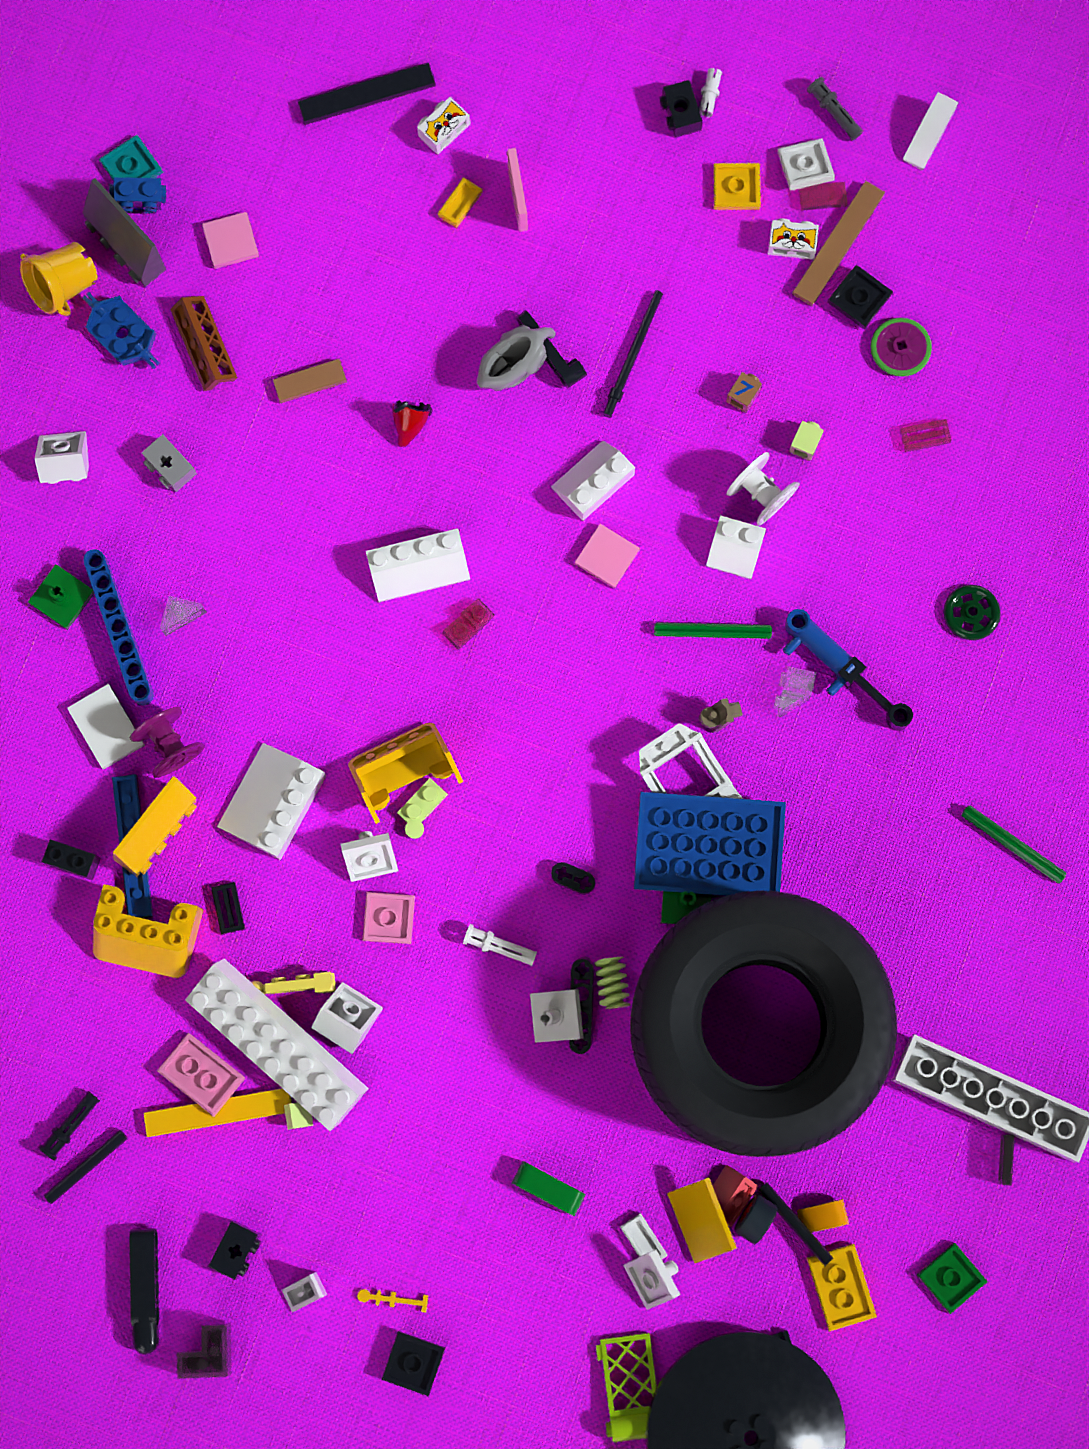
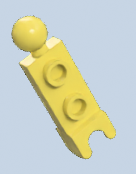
(321, 983)

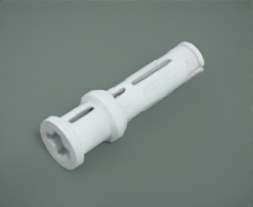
(527, 956)

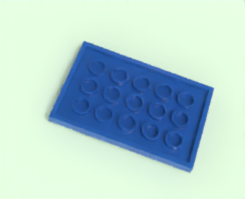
(708, 844)

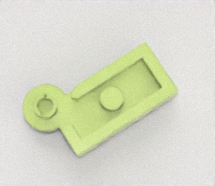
(420, 807)

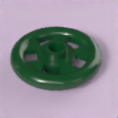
(955, 623)

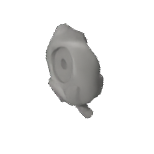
(513, 358)

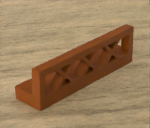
(198, 342)

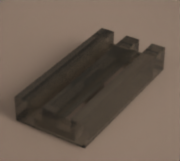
(1006, 1160)

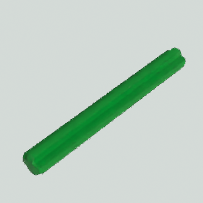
(713, 630)
(1014, 844)

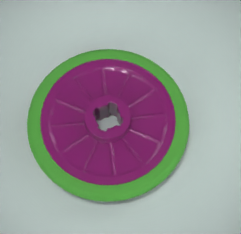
(897, 332)

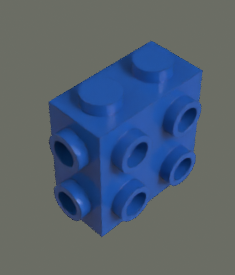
(138, 194)

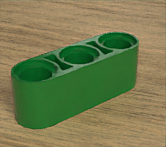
(548, 1188)

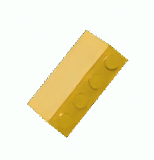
(154, 828)

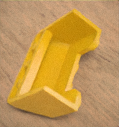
(144, 942)

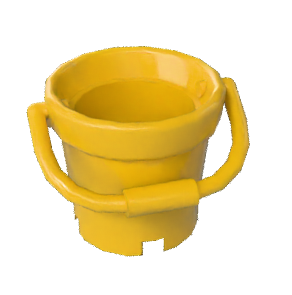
(57, 277)

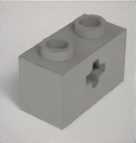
(161, 452)

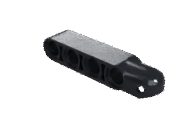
(144, 1289)

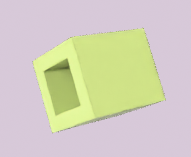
(806, 440)

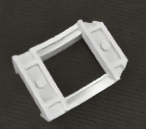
(673, 743)

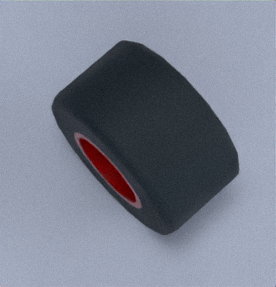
(756, 1219)

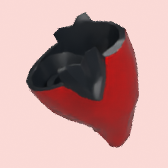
(409, 420)

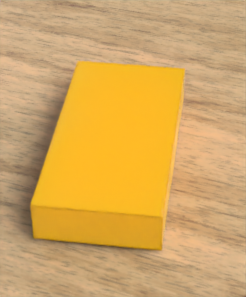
(460, 202)

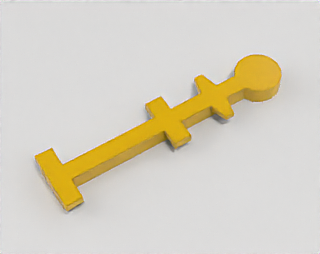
(364, 1296)

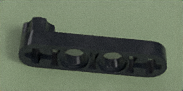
(569, 372)
(585, 1005)

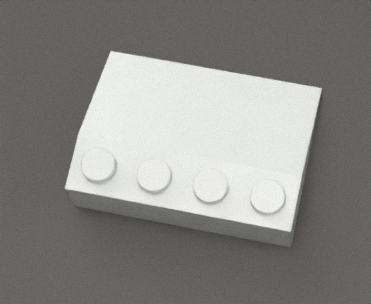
(272, 800)

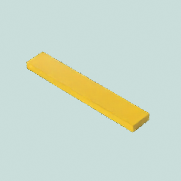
(234, 1110)

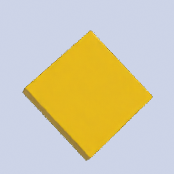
(736, 186)

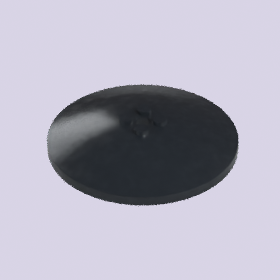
(743, 1386)

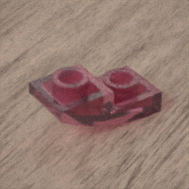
(468, 624)

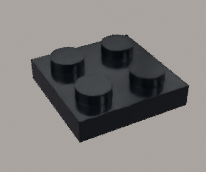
(860, 297)
(413, 1363)

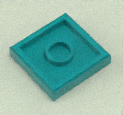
(131, 161)

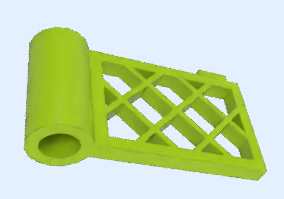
(627, 1423)

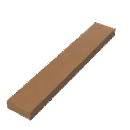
(838, 243)

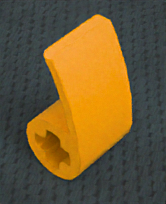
(824, 1216)

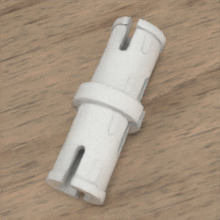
(710, 92)

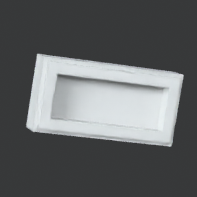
(642, 1236)

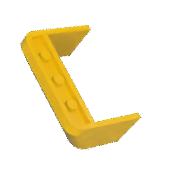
(400, 763)

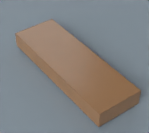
(309, 381)

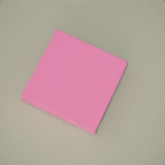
(230, 240)
(607, 556)
(388, 918)

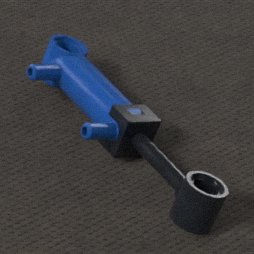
(841, 663)

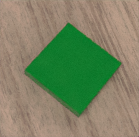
(952, 1278)

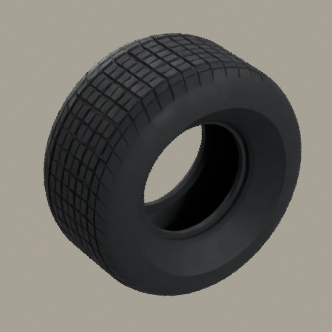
(852, 1005)

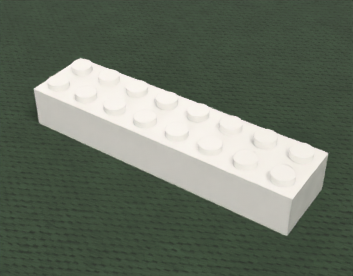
(276, 1044)
(993, 1098)

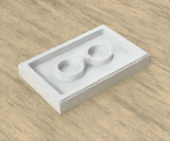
(105, 726)

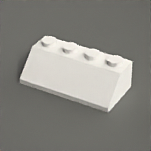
(418, 565)

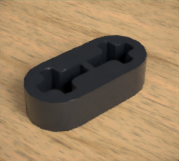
(570, 883)

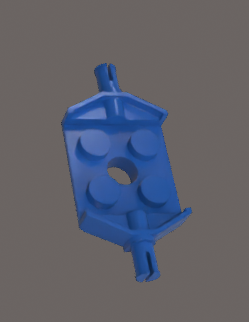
(109, 317)

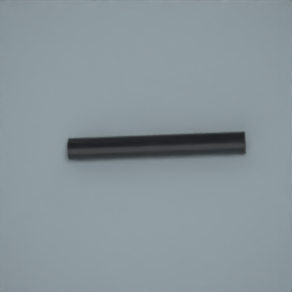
(85, 1166)
(796, 1224)

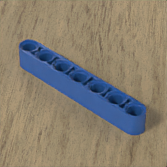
(115, 616)

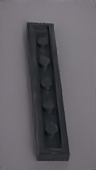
(366, 93)

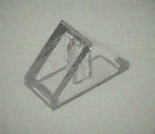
(179, 613)

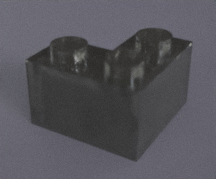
(213, 1359)

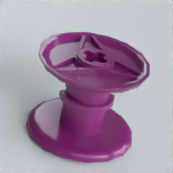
(167, 741)

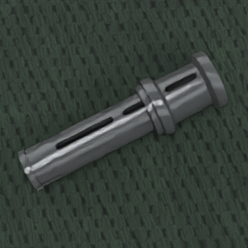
(829, 101)

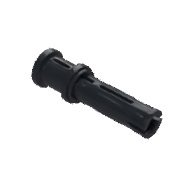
(64, 1137)

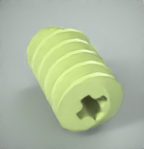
(612, 983)

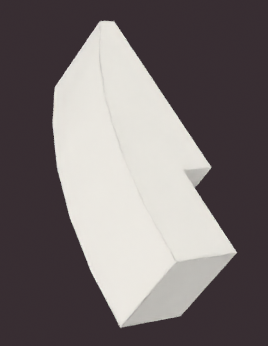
(930, 131)

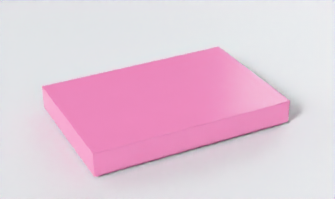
(517, 189)
(201, 1074)

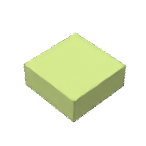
(297, 1116)

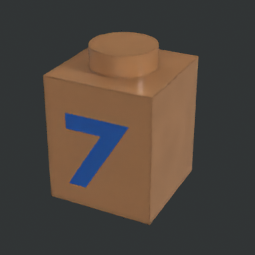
(744, 391)

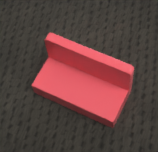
(733, 1193)

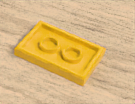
(701, 1220)
(842, 1288)

